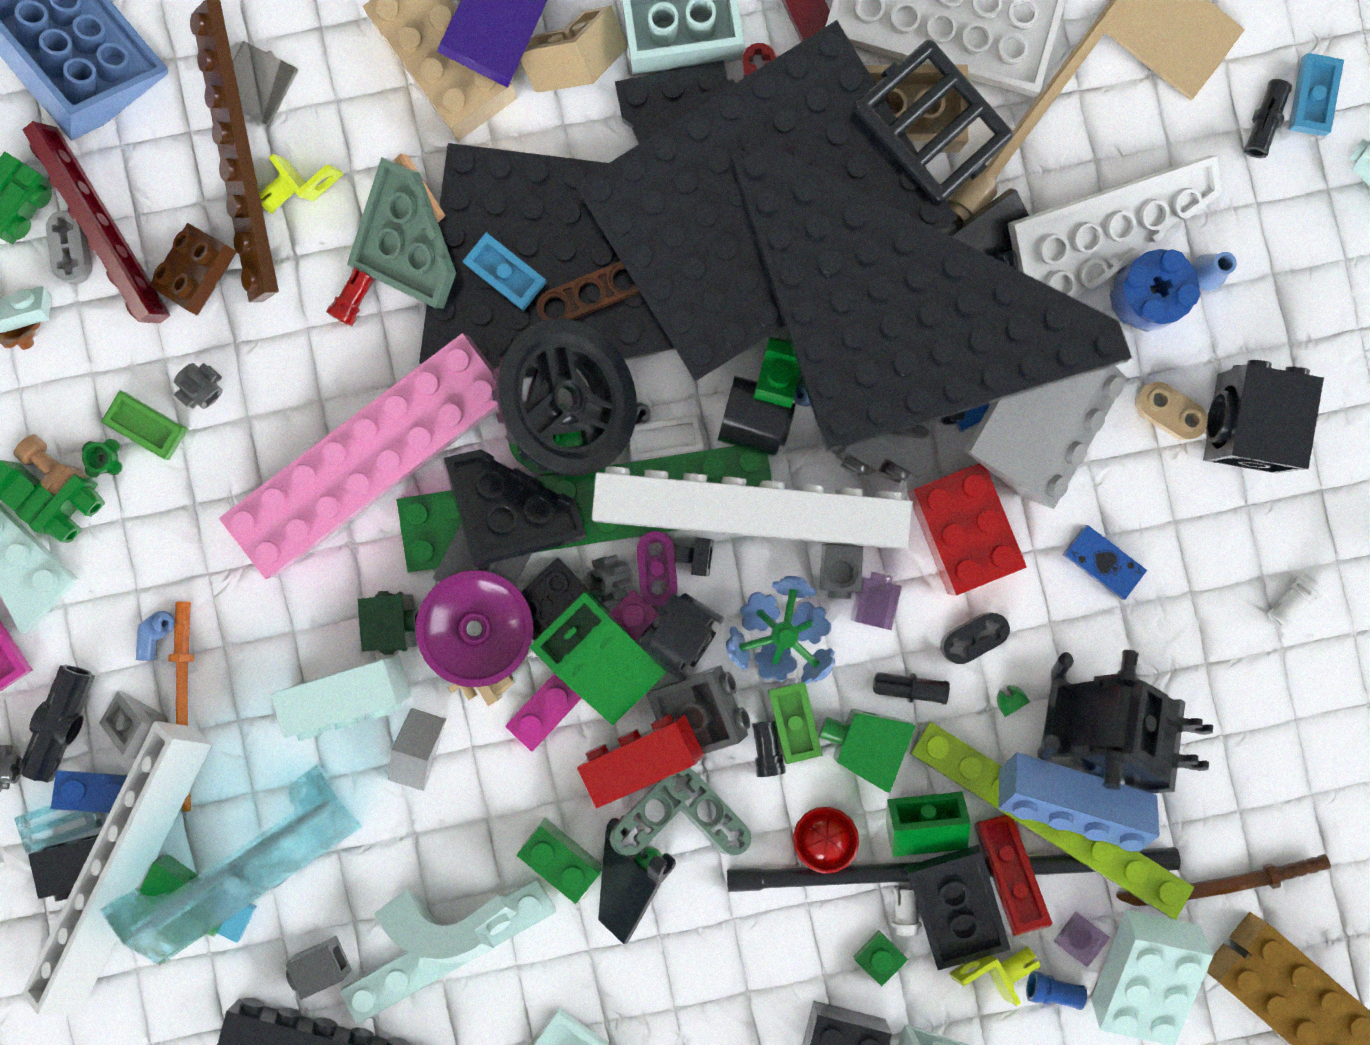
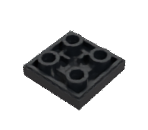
(553, 594)

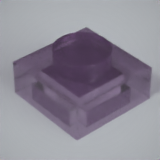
(1081, 939)

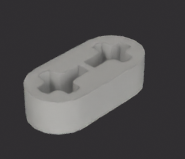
(63, 248)

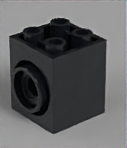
(1263, 417)

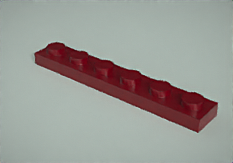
(96, 222)

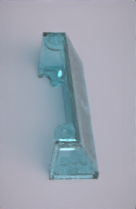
(168, 924)

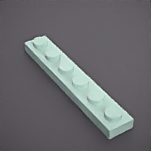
(411, 973)

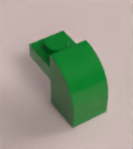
(777, 374)

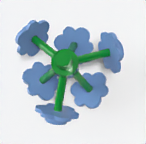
(775, 657)

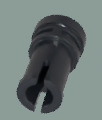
(768, 759)

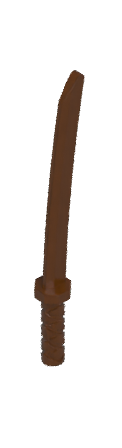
(1268, 875)

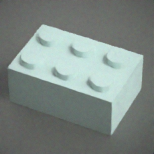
(681, 33)
(341, 698)
(1151, 977)

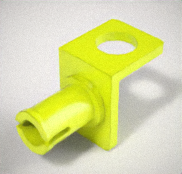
(291, 182)
(1002, 974)

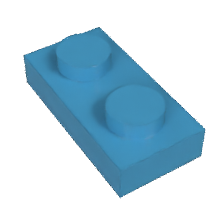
(1316, 94)
(504, 271)

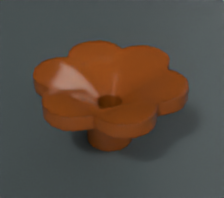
(20, 337)

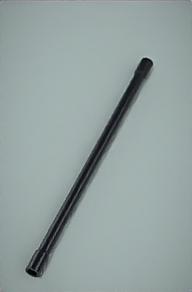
(758, 879)

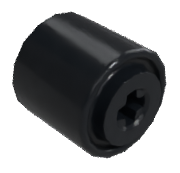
(754, 422)

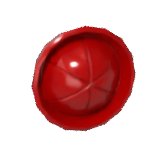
(826, 839)

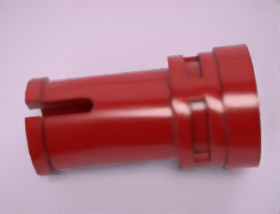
(347, 303)

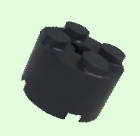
(681, 634)

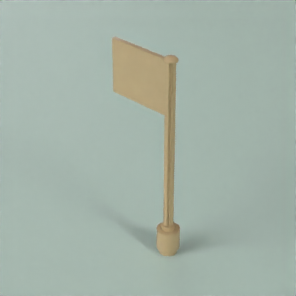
(1171, 37)

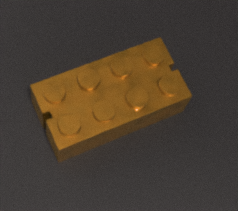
(1288, 989)

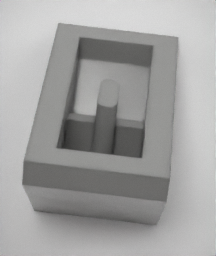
(415, 749)

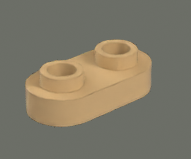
(1172, 413)

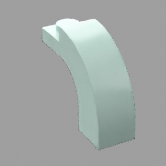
(416, 931)

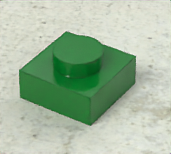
(880, 958)

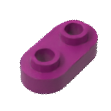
(656, 568)

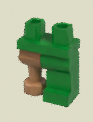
(54, 498)

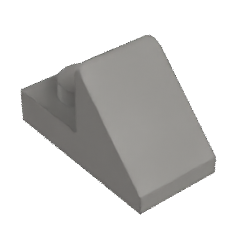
(128, 723)

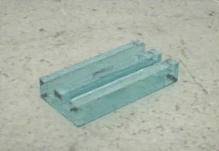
(25, 832)

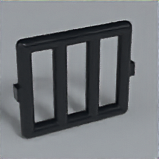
(890, 134)

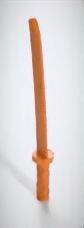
(182, 657)

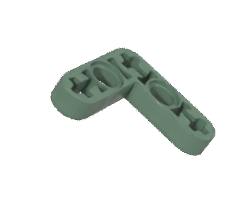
(673, 803)

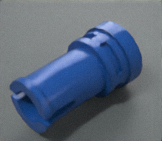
(1047, 990)

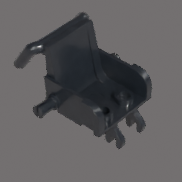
(1120, 727)

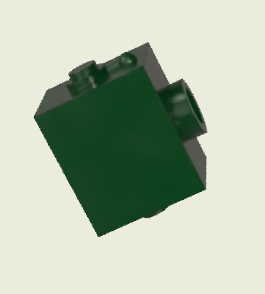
(387, 622)

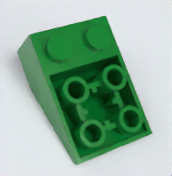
(597, 658)

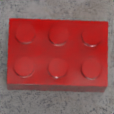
(966, 529)

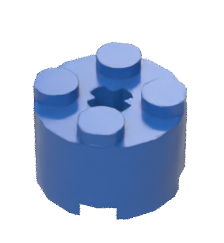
(1175, 287)

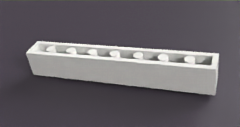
(116, 866)

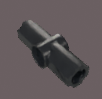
(56, 723)

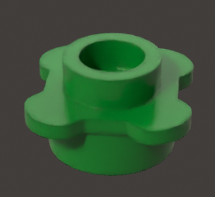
(92, 463)

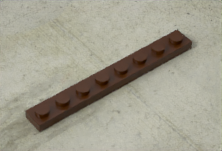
(234, 151)

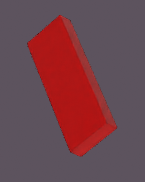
(1012, 875)

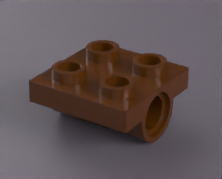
(192, 269)

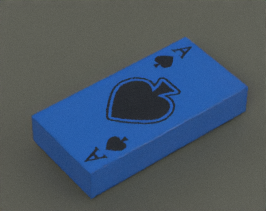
(1104, 562)

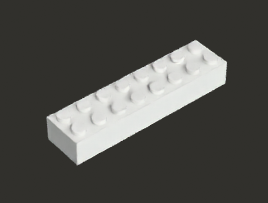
(752, 511)

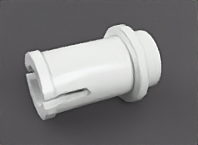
(906, 914)

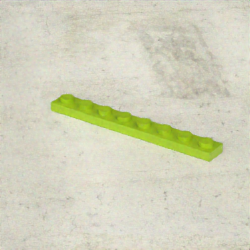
(1124, 868)

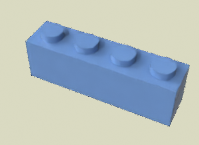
(1078, 802)

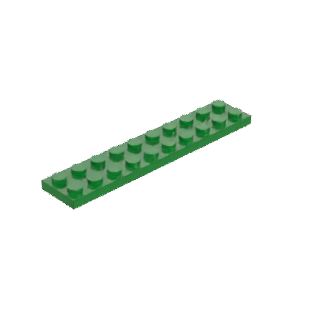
(432, 519)

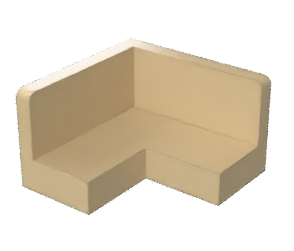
(575, 53)

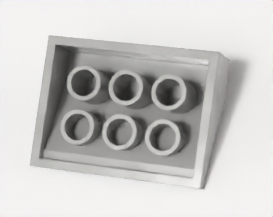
(1044, 434)

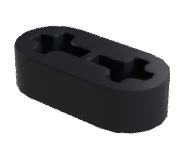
(979, 645)

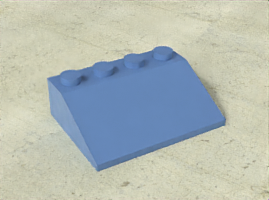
(77, 59)

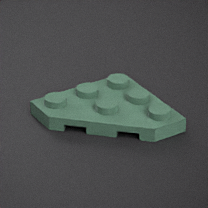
(401, 237)

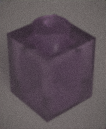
(876, 601)

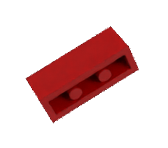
(640, 759)

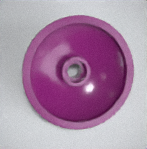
(479, 658)

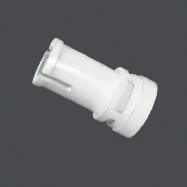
(1301, 594)

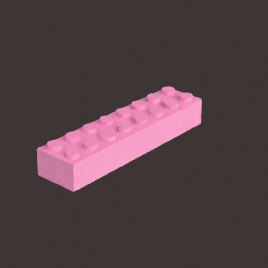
(364, 458)

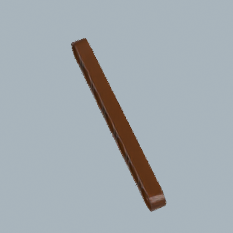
(570, 293)

